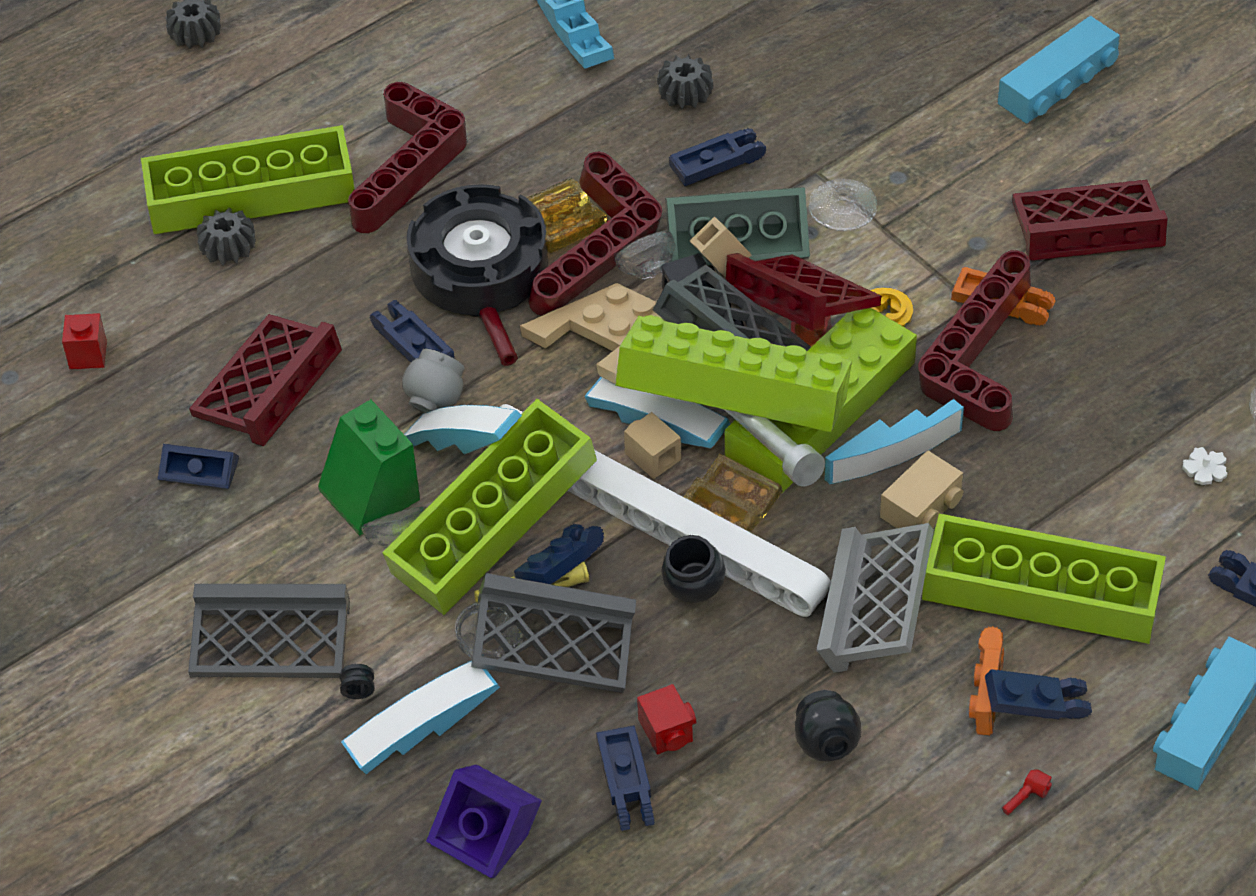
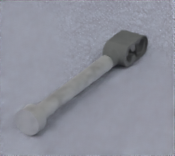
(800, 461)

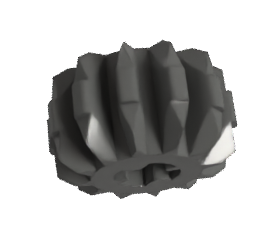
(193, 22)
(685, 81)
(226, 236)

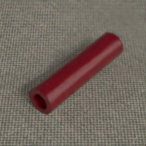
(498, 336)

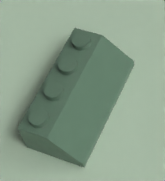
(763, 221)

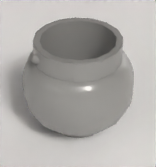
(433, 381)

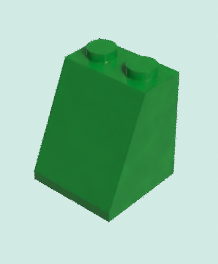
(369, 467)

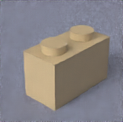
(922, 493)

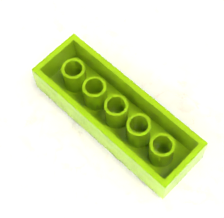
(249, 177)
(879, 357)
(733, 372)
(490, 506)
(1043, 578)

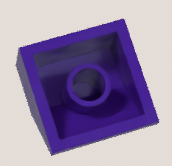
(482, 819)

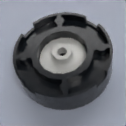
(477, 249)

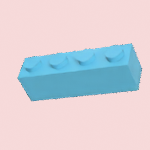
(1058, 69)
(1209, 716)

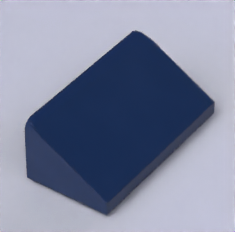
(197, 466)

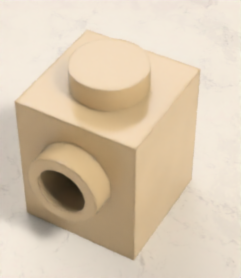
(717, 242)
(652, 445)

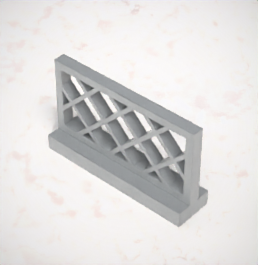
(849, 596)

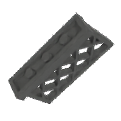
(687, 303)
(263, 601)
(551, 602)

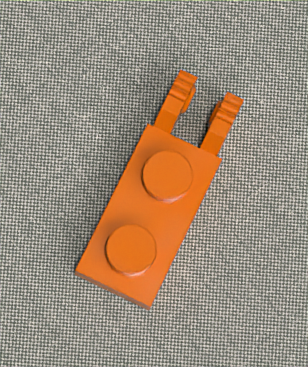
(1031, 307)
(990, 658)

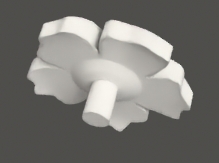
(1205, 466)

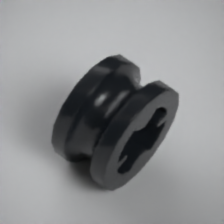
(357, 681)

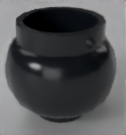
(693, 569)
(827, 726)

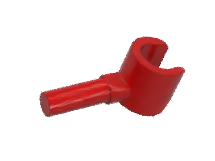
(1036, 783)

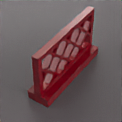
(1090, 232)
(797, 289)
(286, 385)

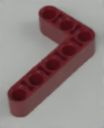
(436, 141)
(624, 222)
(971, 340)

